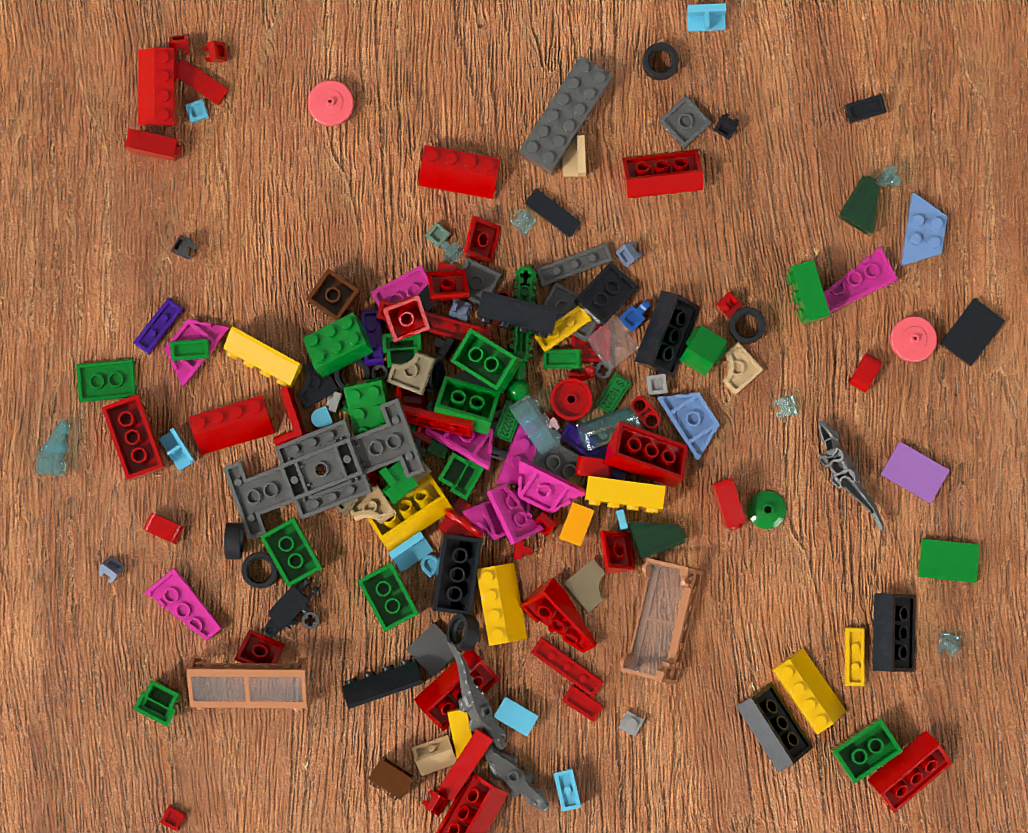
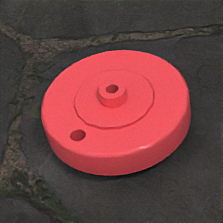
(330, 103)
(913, 339)

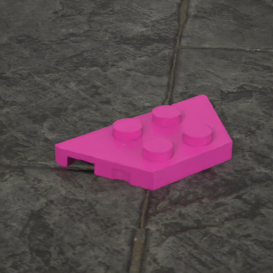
(193, 331)
(519, 447)
(476, 448)
(545, 488)
(486, 518)

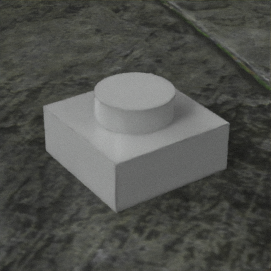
(656, 384)
(334, 402)
(631, 723)

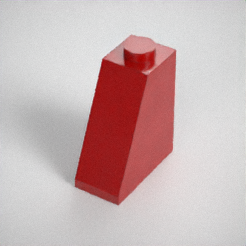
(152, 145)
(728, 504)

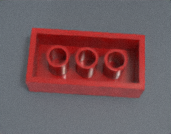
(133, 437)

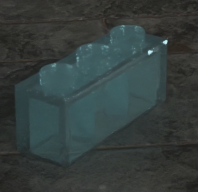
(535, 425)
(600, 430)

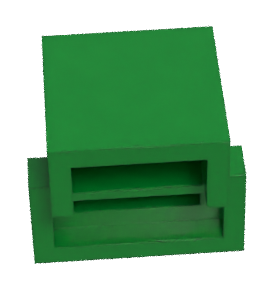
(402, 350)
(703, 350)
(460, 475)
(396, 481)
(158, 702)

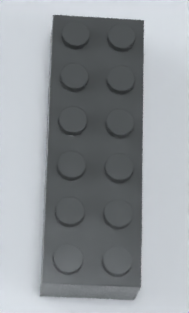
(565, 115)

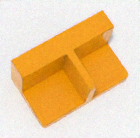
(576, 524)

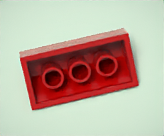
(157, 87)
(459, 172)
(662, 174)
(231, 425)
(647, 454)
(445, 690)
(910, 771)
(473, 807)

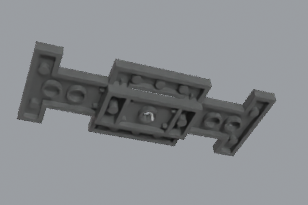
(345, 460)

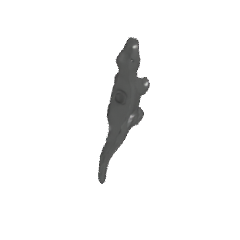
(844, 470)
(475, 703)
(505, 768)

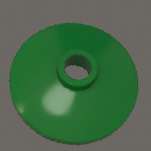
(759, 516)

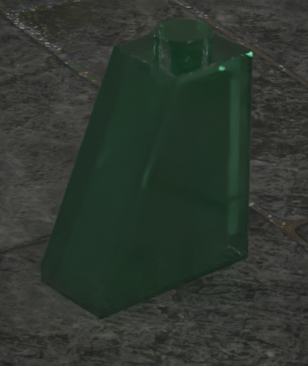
(861, 206)
(656, 537)

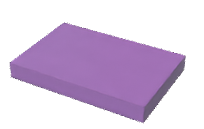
(914, 472)

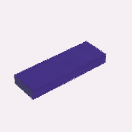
(158, 326)
(373, 330)

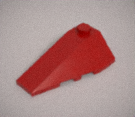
(555, 609)

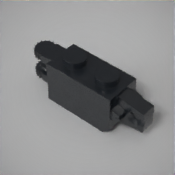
(288, 608)

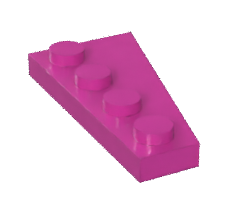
(861, 281)
(185, 605)

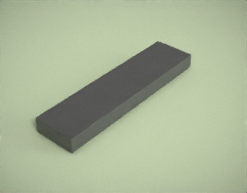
(574, 265)

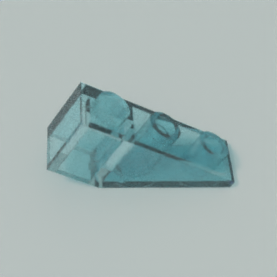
(51, 455)

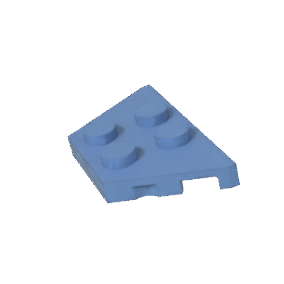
(923, 231)
(691, 419)

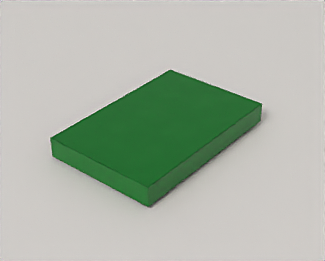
(106, 380)
(948, 560)

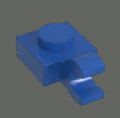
(633, 317)

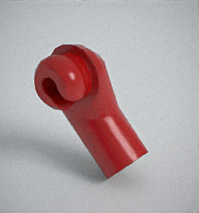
(588, 374)

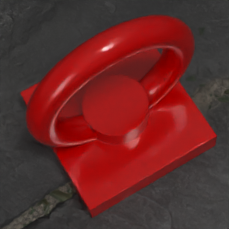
(457, 522)

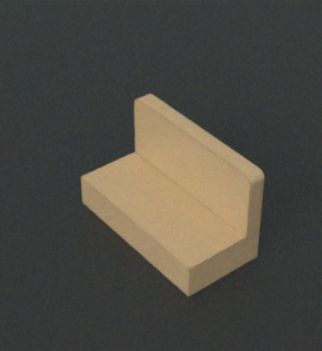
(574, 158)
(434, 755)

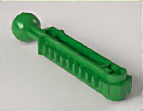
(518, 386)

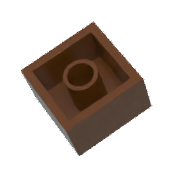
(333, 295)
(391, 778)

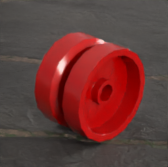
(559, 399)

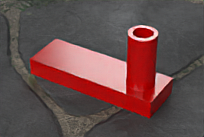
(294, 416)

